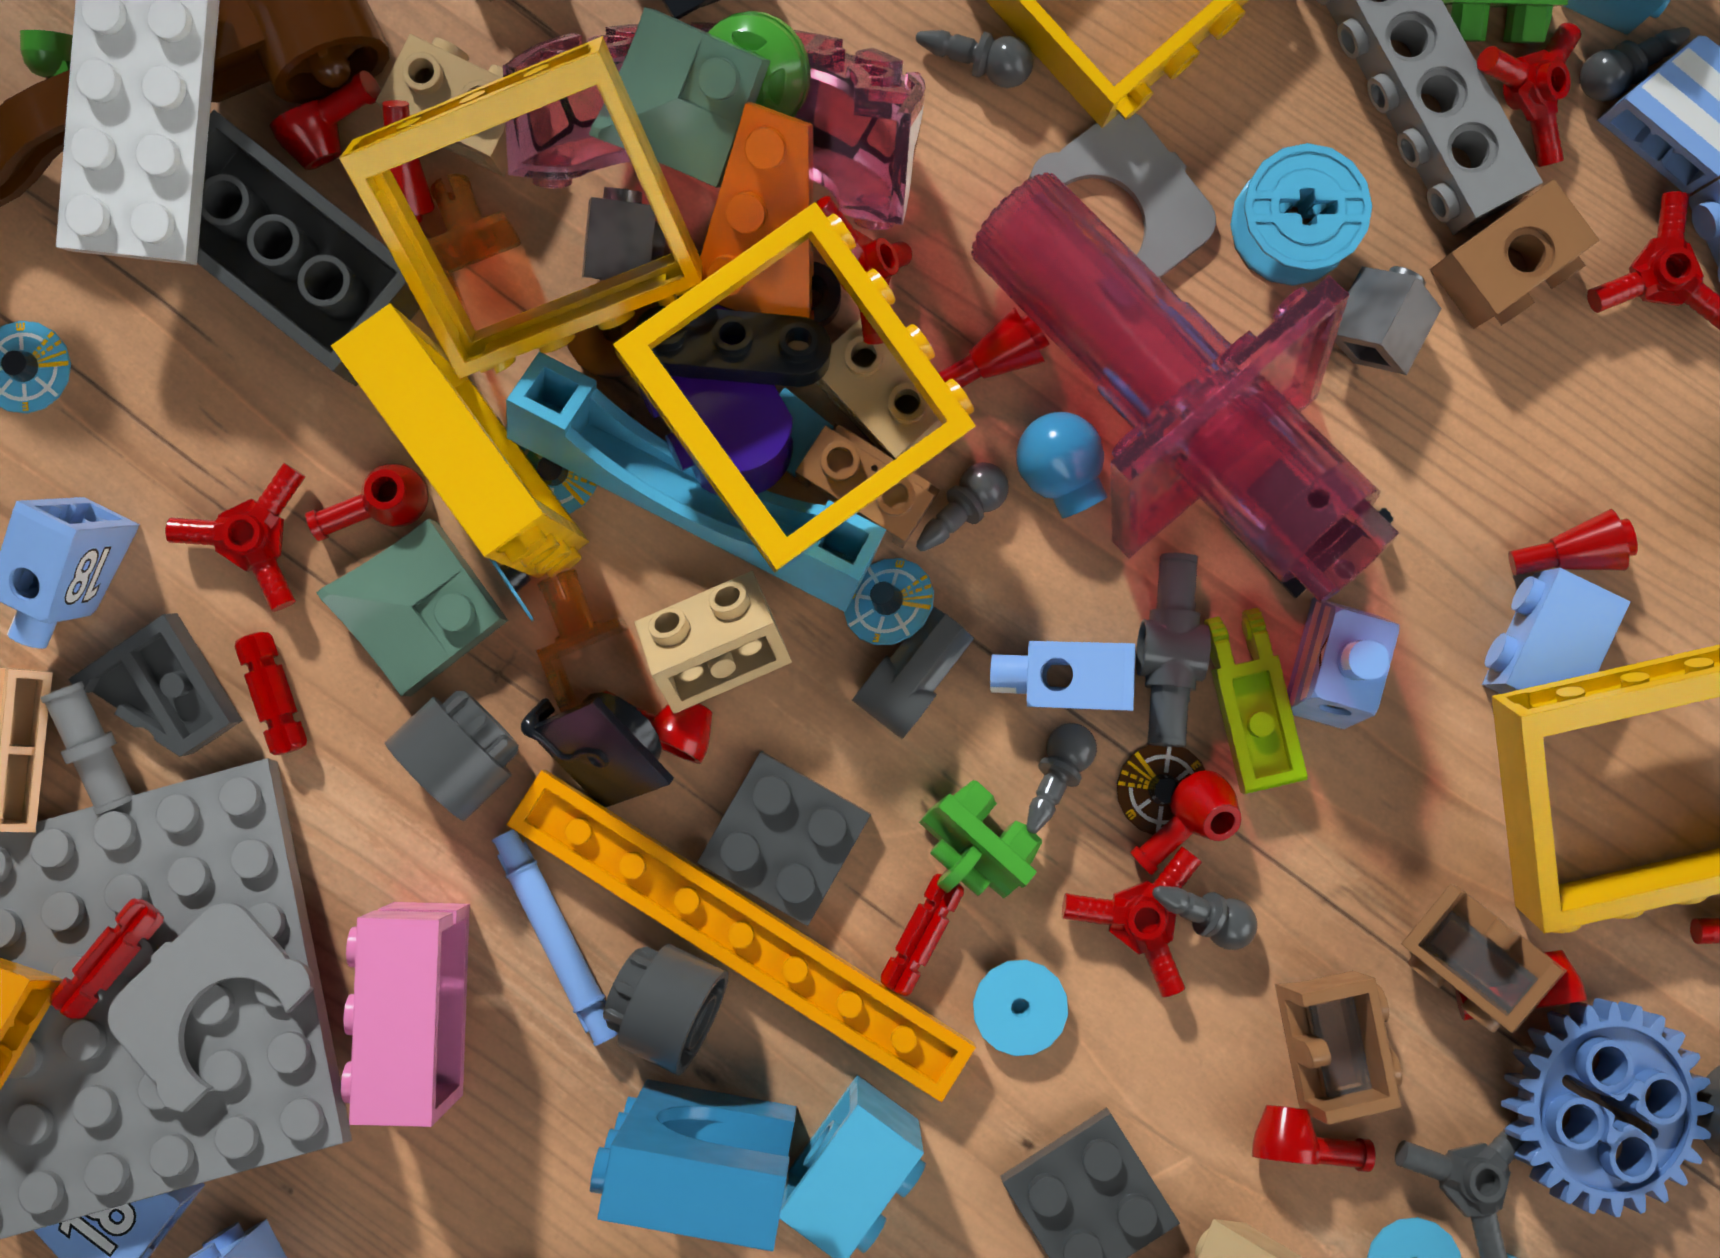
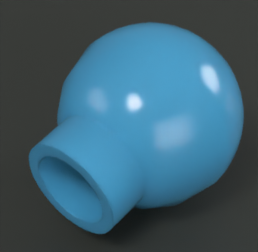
(1062, 461)

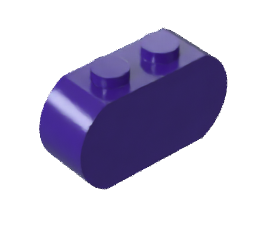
(746, 422)

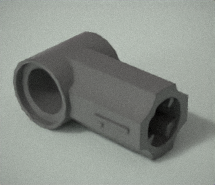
(905, 683)

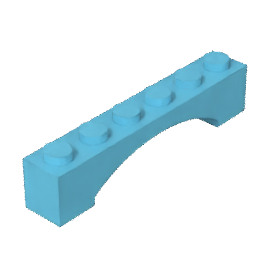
(580, 429)

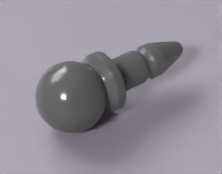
(1004, 60)
(1612, 71)
(980, 490)
(1069, 751)
(1226, 921)

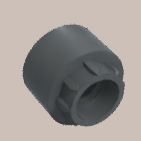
(455, 752)
(665, 1005)

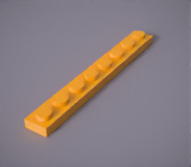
(742, 935)

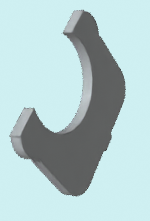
(1133, 157)
(155, 1005)

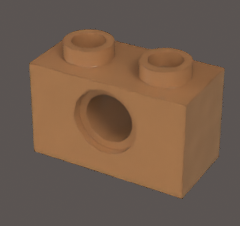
(1545, 233)

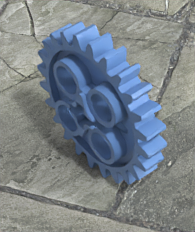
(1581, 1158)

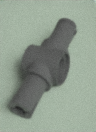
(1173, 650)

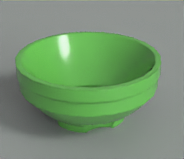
(771, 38)

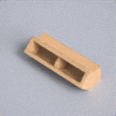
(22, 746)

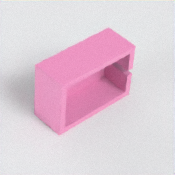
(406, 1013)

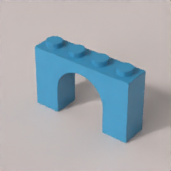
(696, 1165)

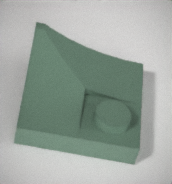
(686, 94)
(415, 607)

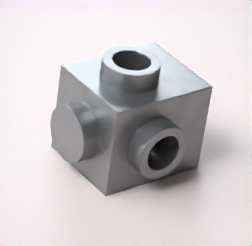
(620, 234)
(1386, 318)

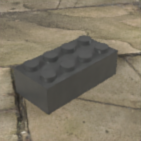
(291, 248)

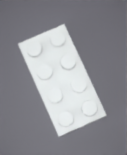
(137, 128)

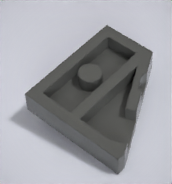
(163, 686)

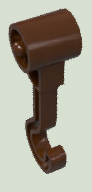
(295, 44)

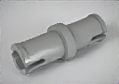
(88, 747)

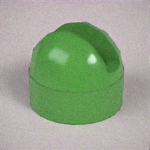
(46, 51)

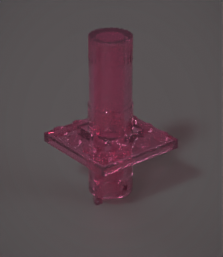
(1202, 411)

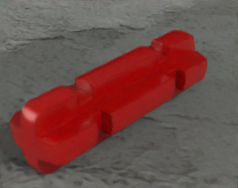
(270, 693)
(920, 937)
(106, 959)

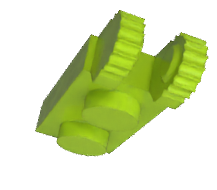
(1255, 708)

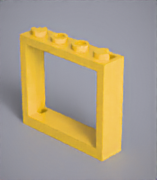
(1087, 82)
(874, 300)
(555, 322)
(461, 446)
(1573, 704)

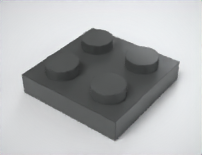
(784, 838)
(1089, 1194)

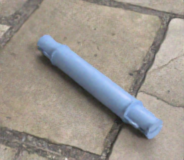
(554, 935)

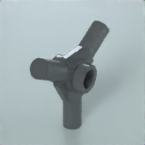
(1472, 1179)

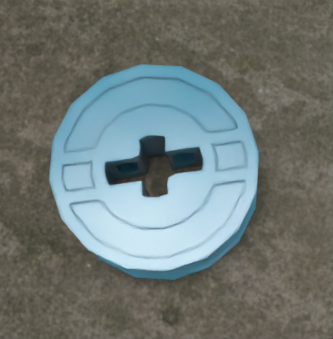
(1323, 189)

